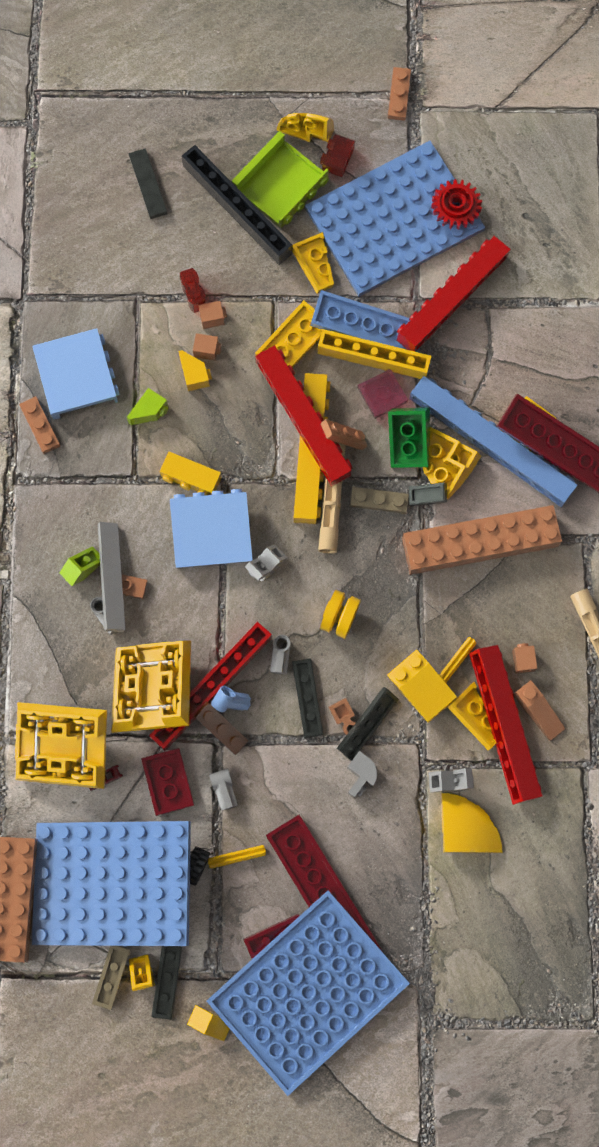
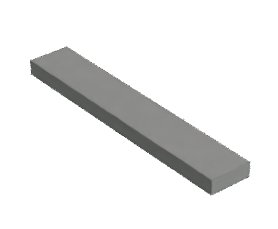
(111, 577)

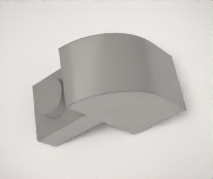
(266, 563)
(366, 771)
(451, 780)

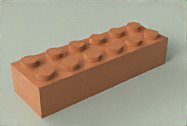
(16, 897)

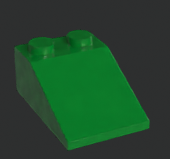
(409, 437)

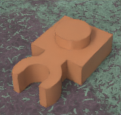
(342, 713)

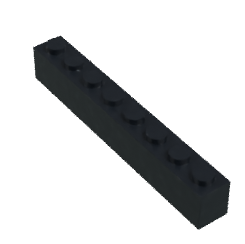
(237, 205)

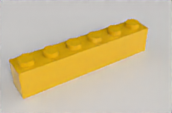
(373, 354)

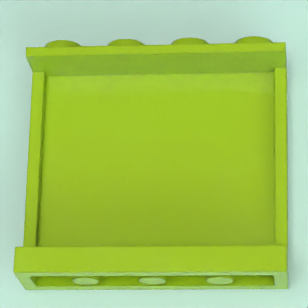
(280, 180)

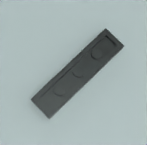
(147, 183)
(307, 698)
(367, 723)
(166, 982)

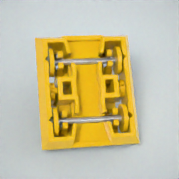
(153, 688)
(63, 744)

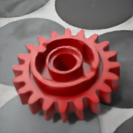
(456, 193)

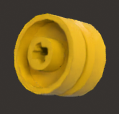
(340, 614)

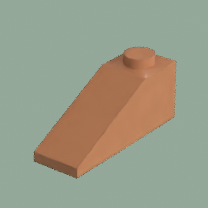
(539, 710)

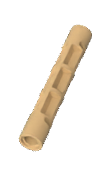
(330, 515)
(589, 615)

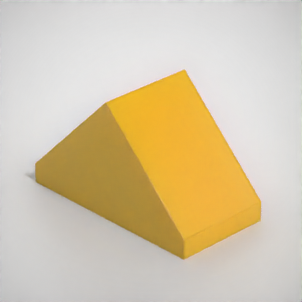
(141, 973)
(208, 1023)

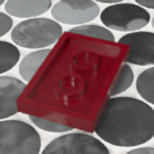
(167, 782)

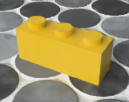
(189, 474)

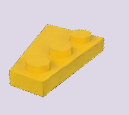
(313, 260)
(472, 713)

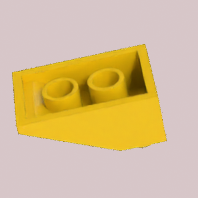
(422, 686)

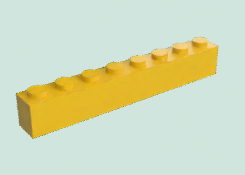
(308, 471)

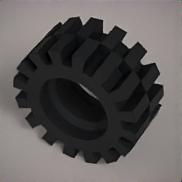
(198, 861)

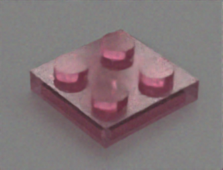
(382, 393)

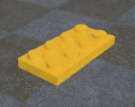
(294, 335)

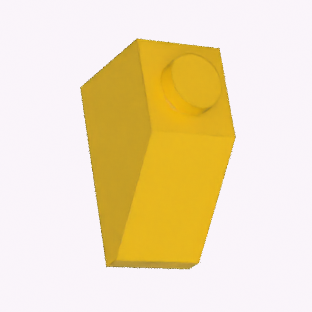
(194, 372)

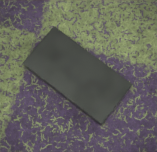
(427, 494)

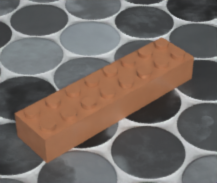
(481, 539)

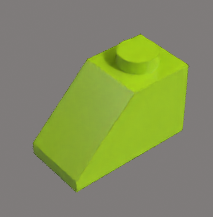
(148, 408)
(80, 566)

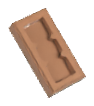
(133, 586)

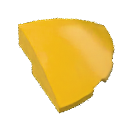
(307, 126)
(449, 461)
(467, 827)

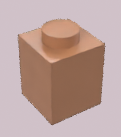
(212, 314)
(206, 347)
(524, 658)

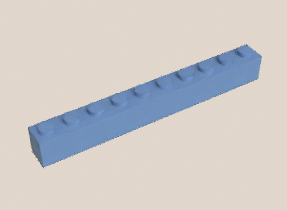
(493, 441)

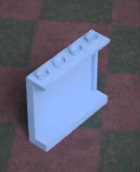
(75, 372)
(211, 528)

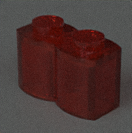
(338, 155)
(192, 289)

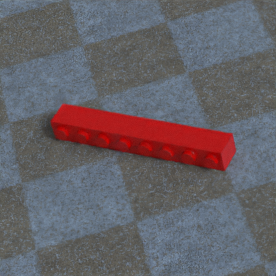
(453, 294)
(303, 415)
(219, 676)
(505, 724)

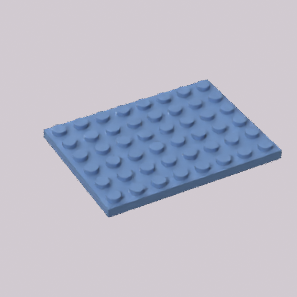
(386, 219)
(112, 884)
(307, 992)

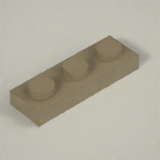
(379, 500)
(111, 977)

